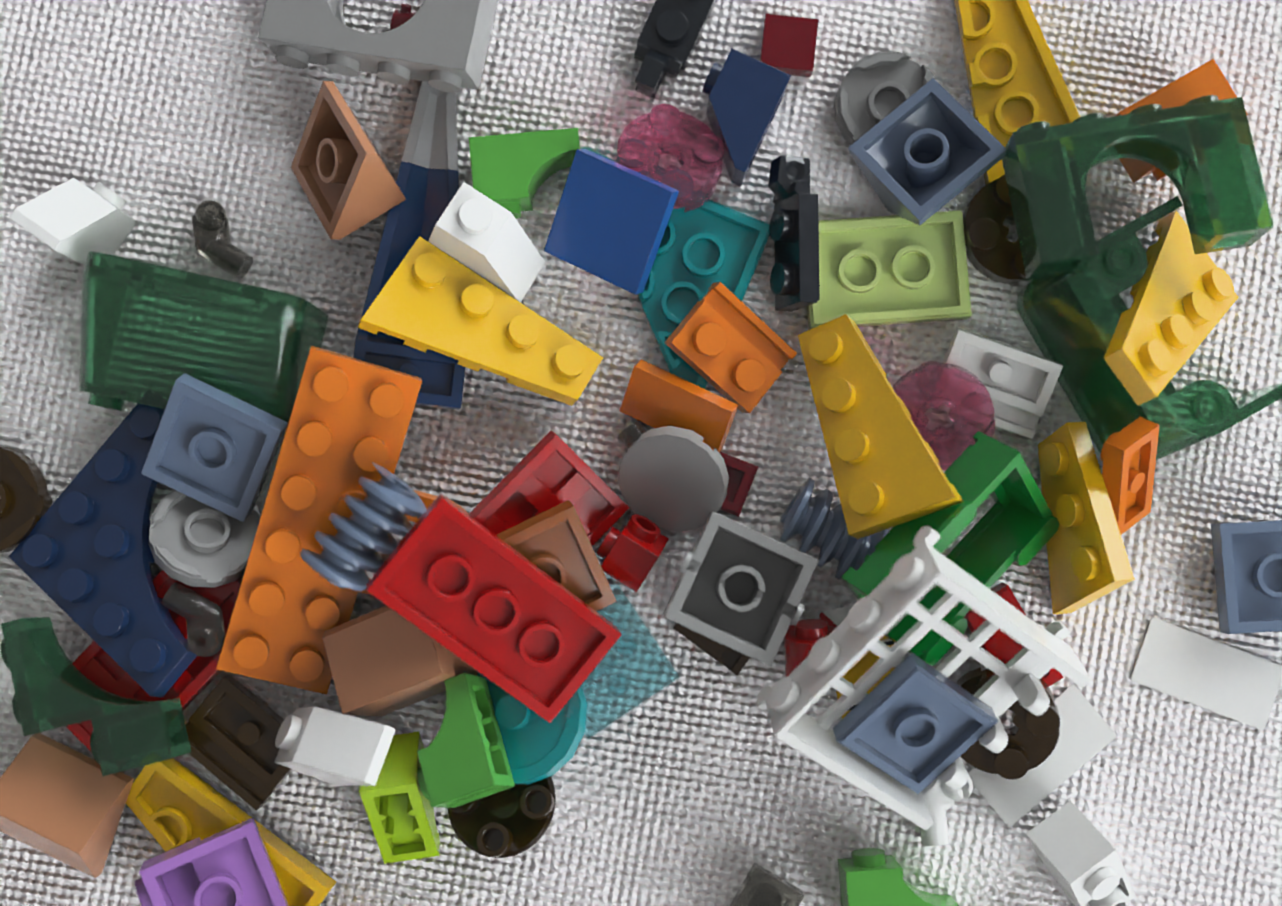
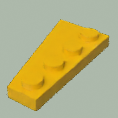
(1010, 70)
(1170, 312)
(459, 314)
(873, 446)
(182, 807)

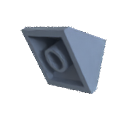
(925, 153)

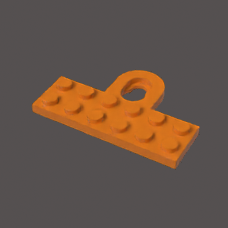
(338, 427)

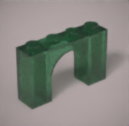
(1197, 145)

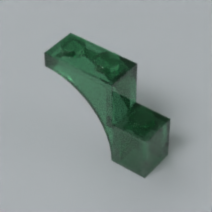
(57, 695)

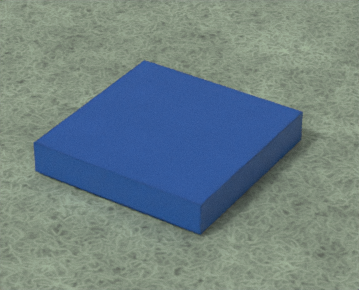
(610, 221)

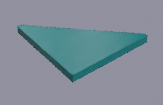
(694, 253)

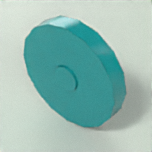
(533, 744)

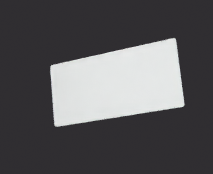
(1207, 673)
(1080, 739)

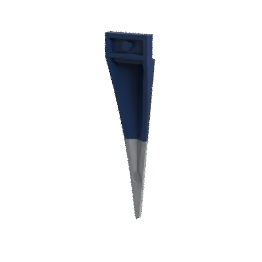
(429, 183)

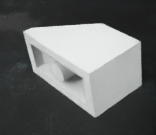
(76, 219)
(488, 242)
(333, 746)

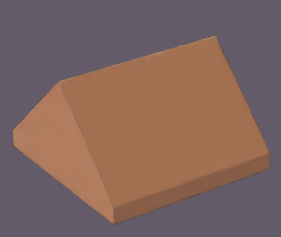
(342, 167)
(387, 663)
(62, 803)

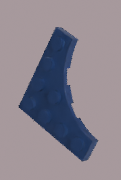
(97, 558)

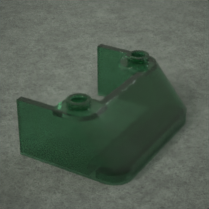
(1074, 323)

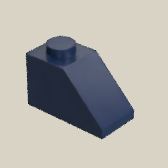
(742, 107)

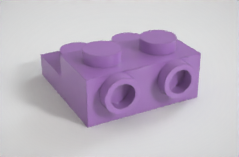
(214, 871)

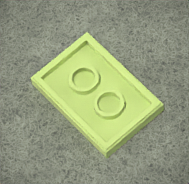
(892, 270)

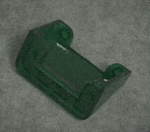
(157, 322)

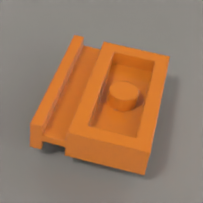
(730, 347)

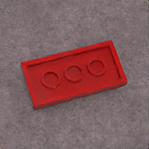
(493, 608)

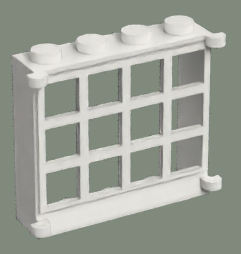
(861, 630)

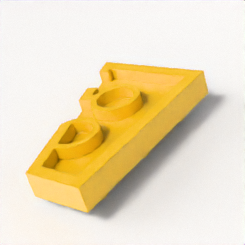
(1087, 549)

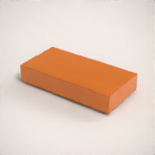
(668, 400)

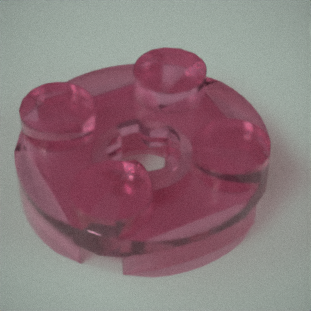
(683, 136)
(954, 387)

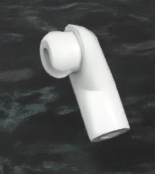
(939, 799)

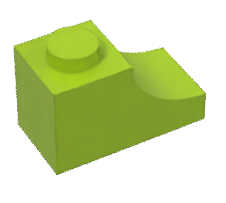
(396, 806)

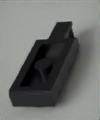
(669, 40)
(795, 235)

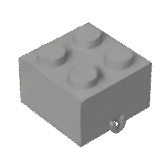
(740, 588)

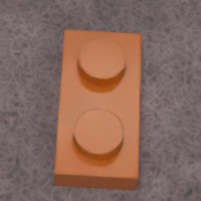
(1130, 470)

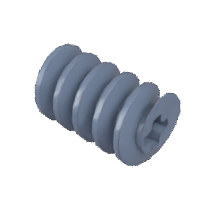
(825, 529)
(365, 531)

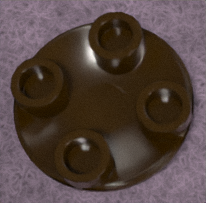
(506, 820)

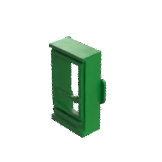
(1007, 533)

